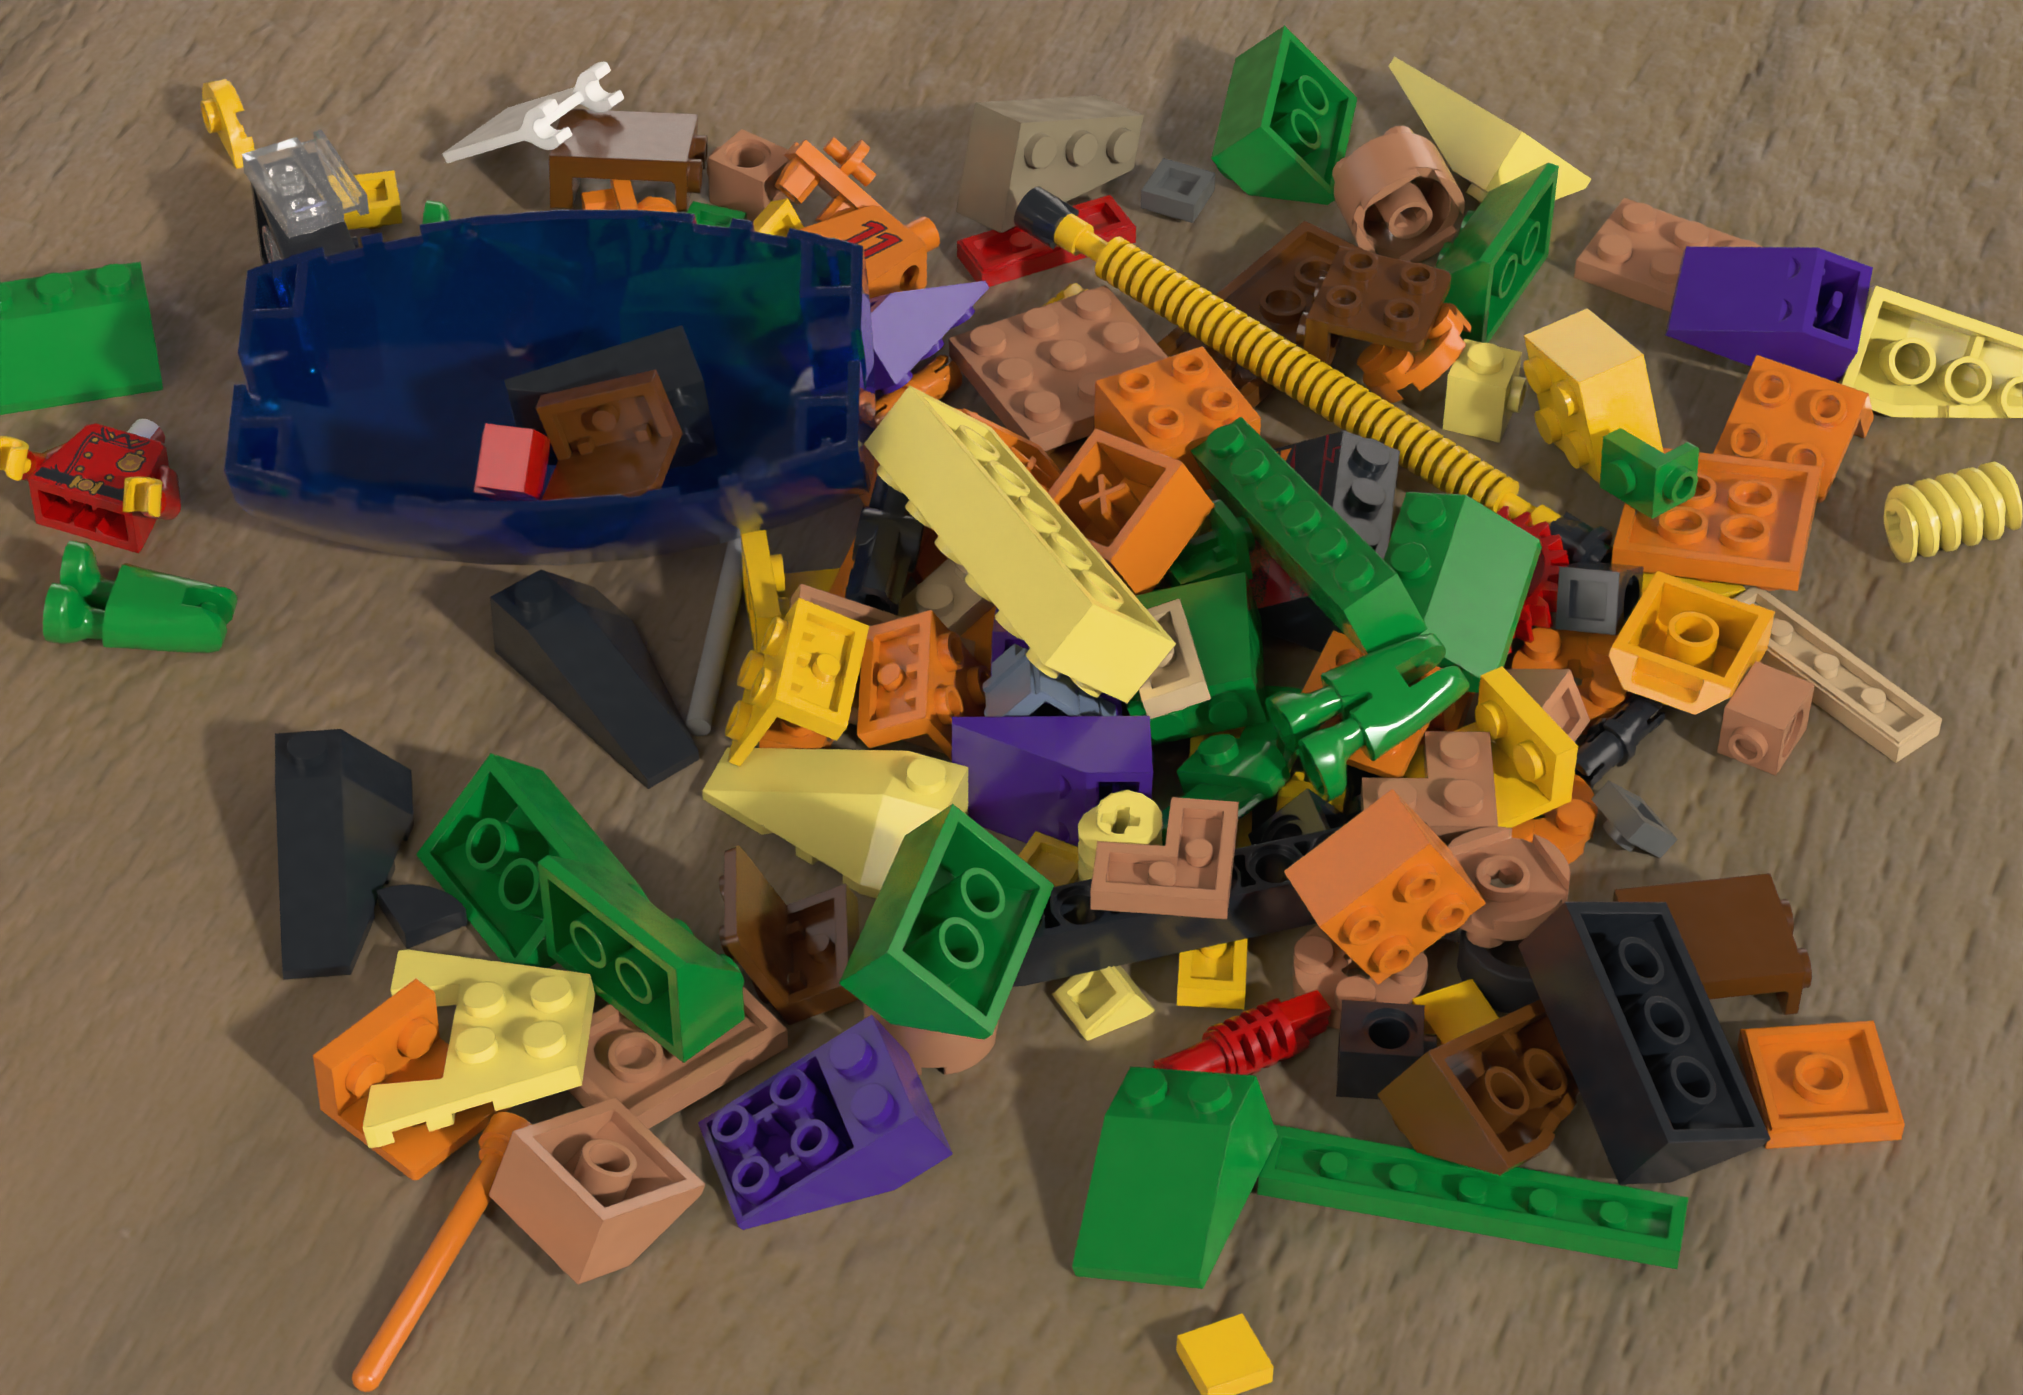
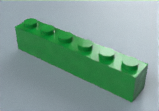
(1308, 538)

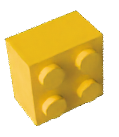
(1588, 387)

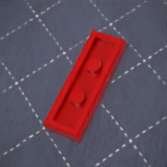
(1016, 254)

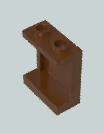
(628, 148)
(1735, 935)

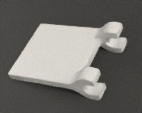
(533, 118)

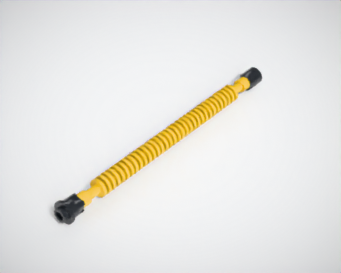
(1296, 371)

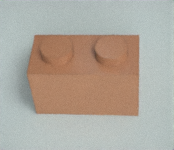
(593, 1188)

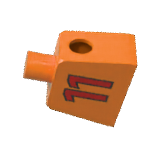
(892, 250)

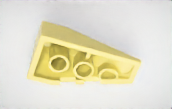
(1478, 142)
(1934, 362)
(838, 803)

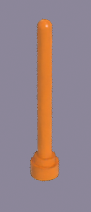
(439, 1255)

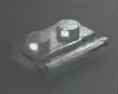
(304, 184)

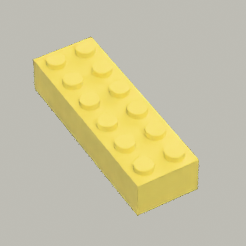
(1017, 547)

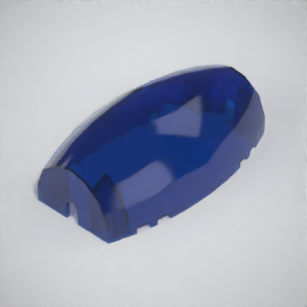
(396, 354)

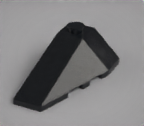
(593, 670)
(337, 843)

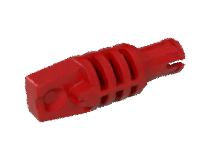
(1255, 1037)

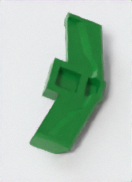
(1238, 768)

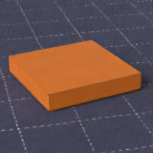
(1821, 1084)

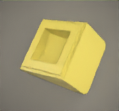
(1102, 1001)

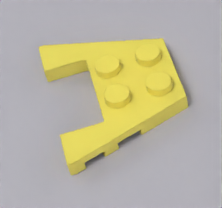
(510, 1042)

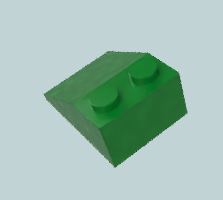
(1172, 1175)

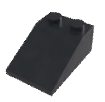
(664, 351)

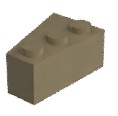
(1045, 143)

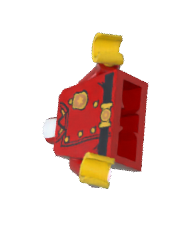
(99, 483)

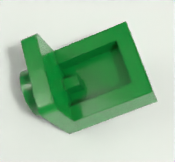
(1645, 475)
(1215, 553)

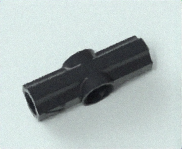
(884, 550)

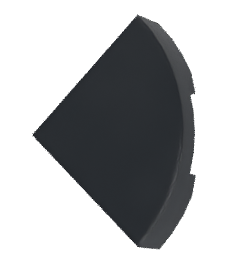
(420, 912)

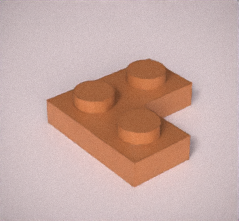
(1456, 785)
(1178, 879)

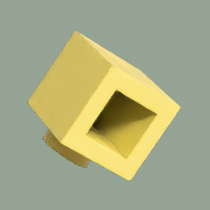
(1484, 391)

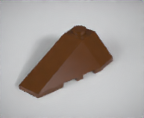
(1487, 1094)

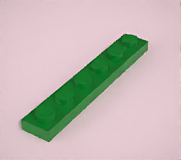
(1445, 1194)

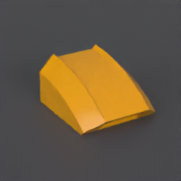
(1689, 644)

